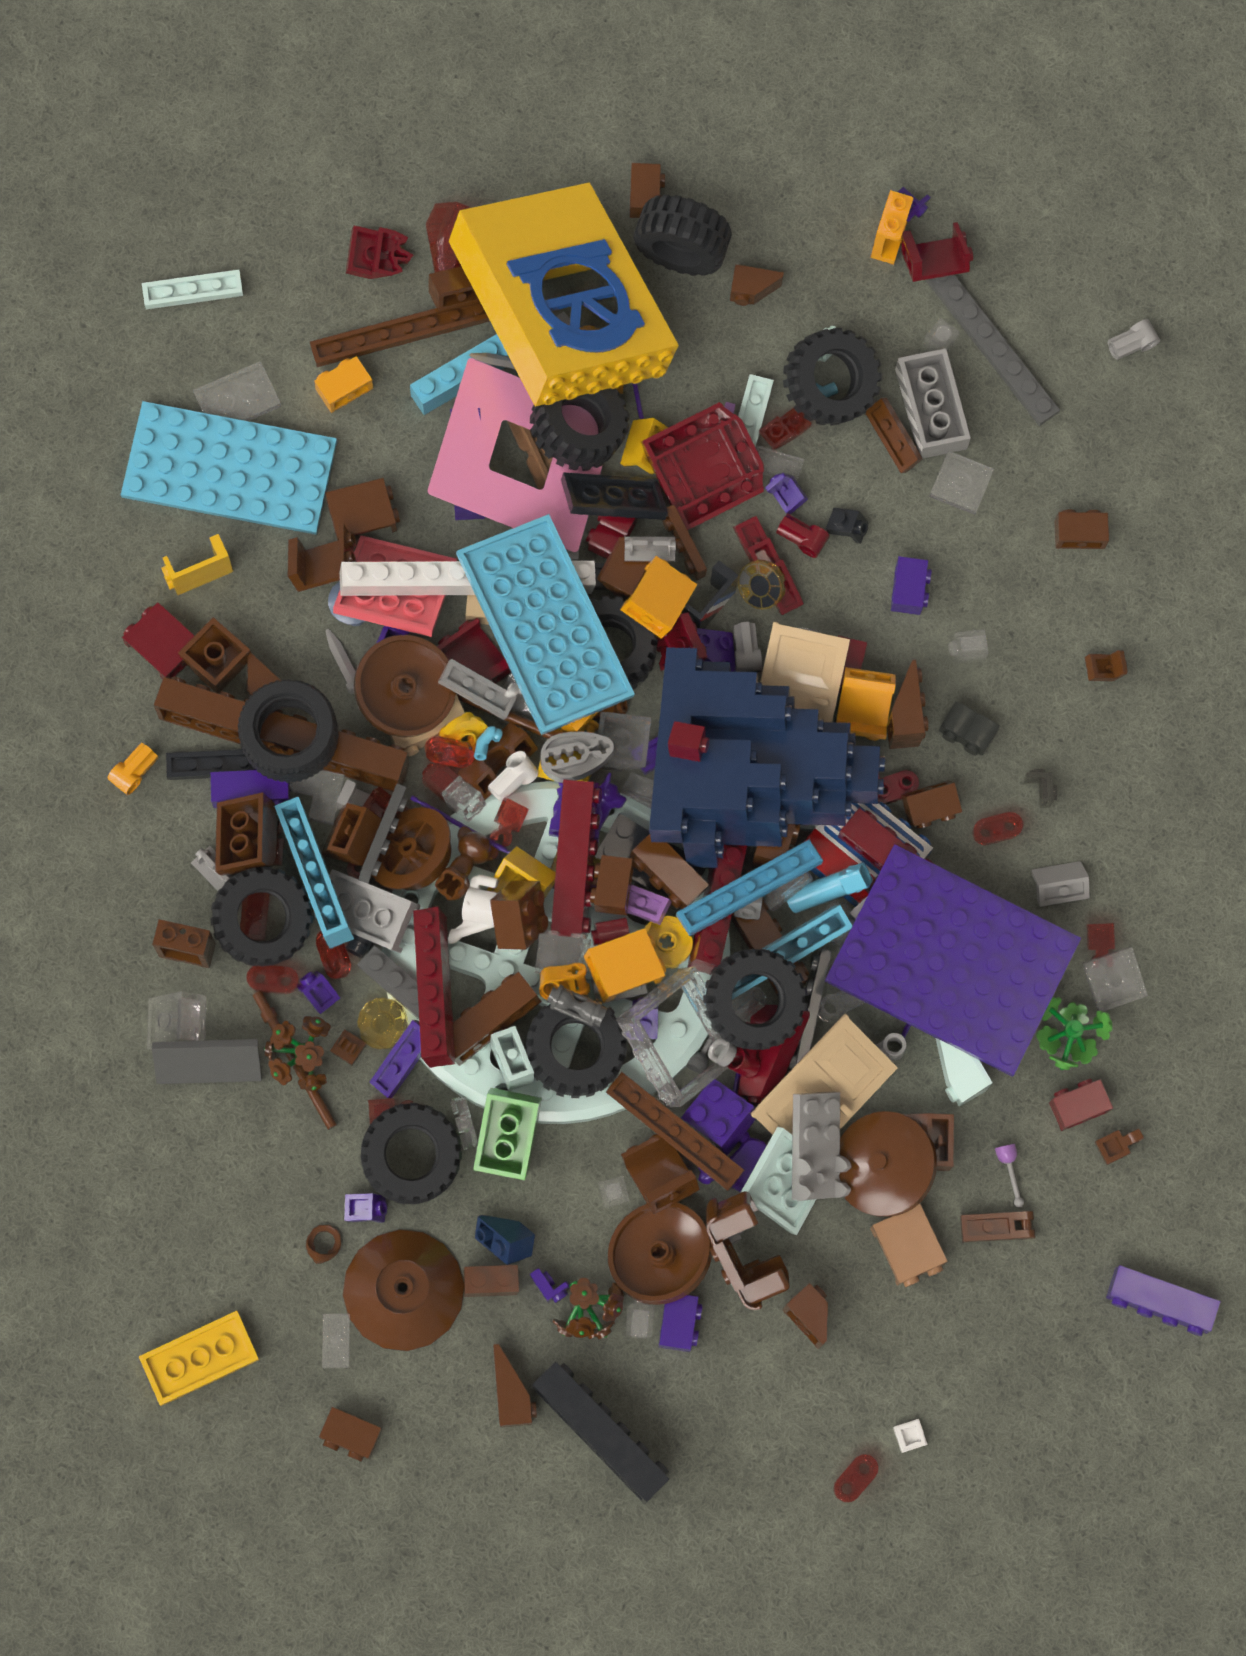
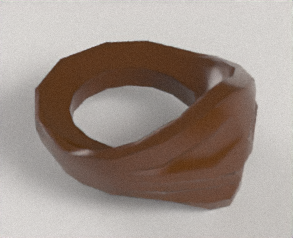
(321, 1258)

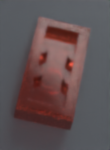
(255, 916)

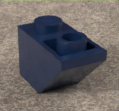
(505, 1238)

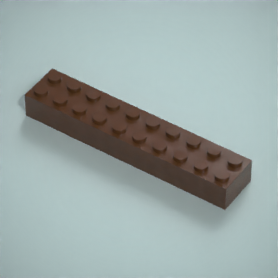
(284, 734)

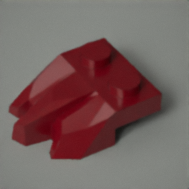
(376, 252)
(681, 636)

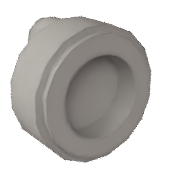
(722, 1052)

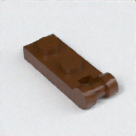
(996, 1226)

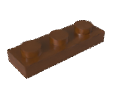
(893, 435)
(684, 543)

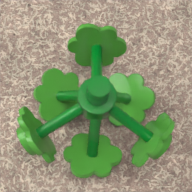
(1072, 1019)

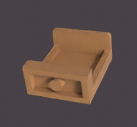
(909, 1246)

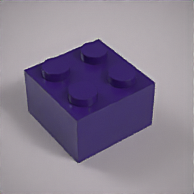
(720, 1116)

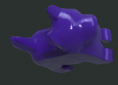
(610, 799)
(745, 1157)

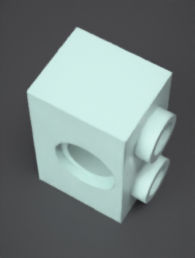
(512, 1058)

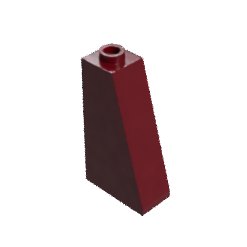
(773, 1061)

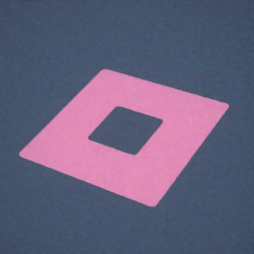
(464, 457)

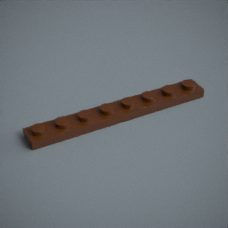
(395, 333)

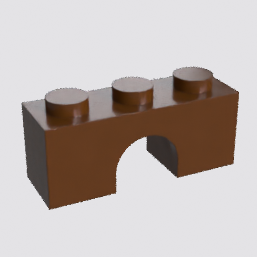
(483, 773)

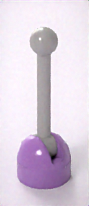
(1007, 1155)

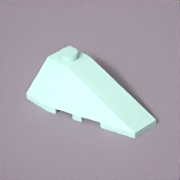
(962, 1074)

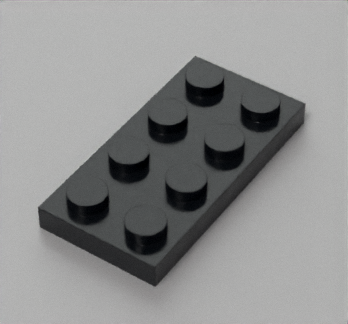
(614, 496)
(620, 842)

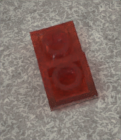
(784, 429)

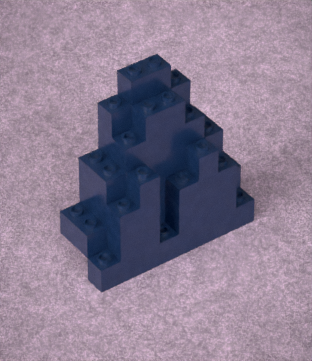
(761, 763)

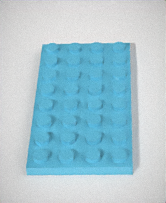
(229, 468)
(545, 624)

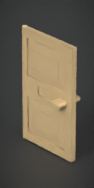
(807, 664)
(837, 1063)

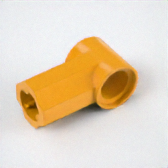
(128, 774)

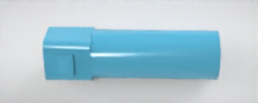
(831, 887)

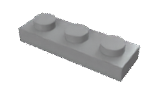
(476, 689)

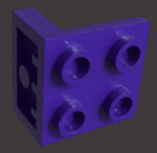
(718, 646)

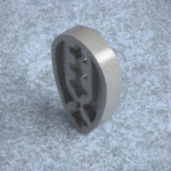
(575, 769)

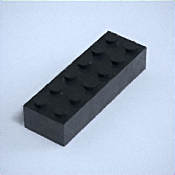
(600, 1432)

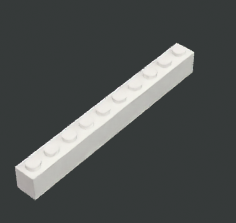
(423, 578)

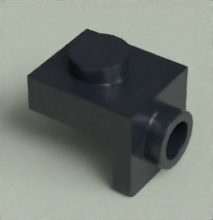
(847, 523)

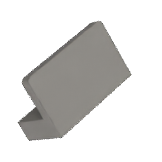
(1061, 883)

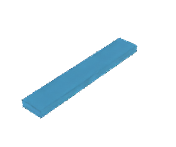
(749, 888)

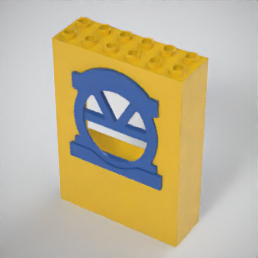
(545, 236)

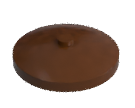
(400, 686)
(889, 1163)
(659, 1254)

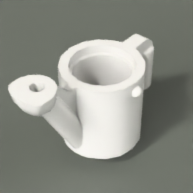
(476, 909)

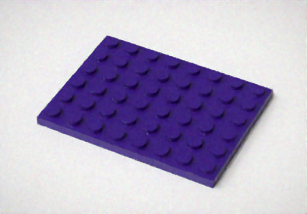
(953, 960)

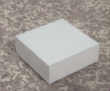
(910, 1435)

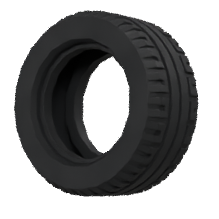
(279, 696)

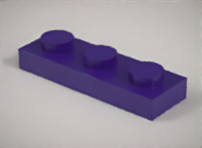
(399, 1061)

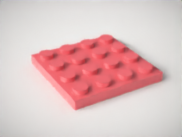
(403, 612)

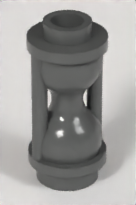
(587, 1011)

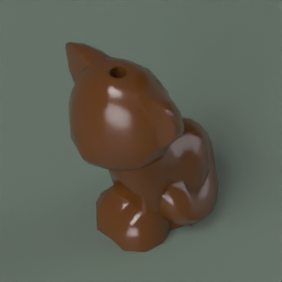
(474, 849)

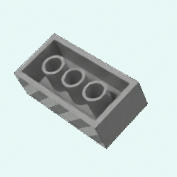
(932, 403)

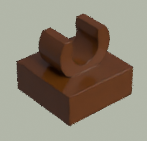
(348, 1047)

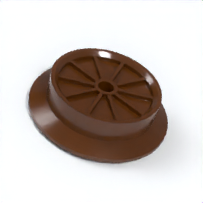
(416, 850)

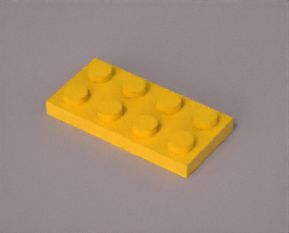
(198, 1358)

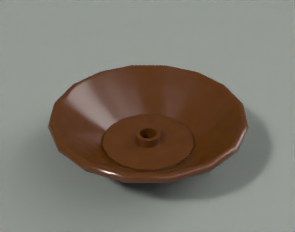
(411, 1317)

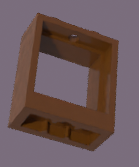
(193, 947)

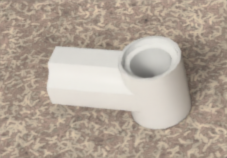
(518, 772)

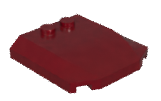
(706, 464)

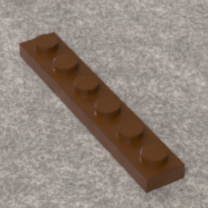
(675, 1131)

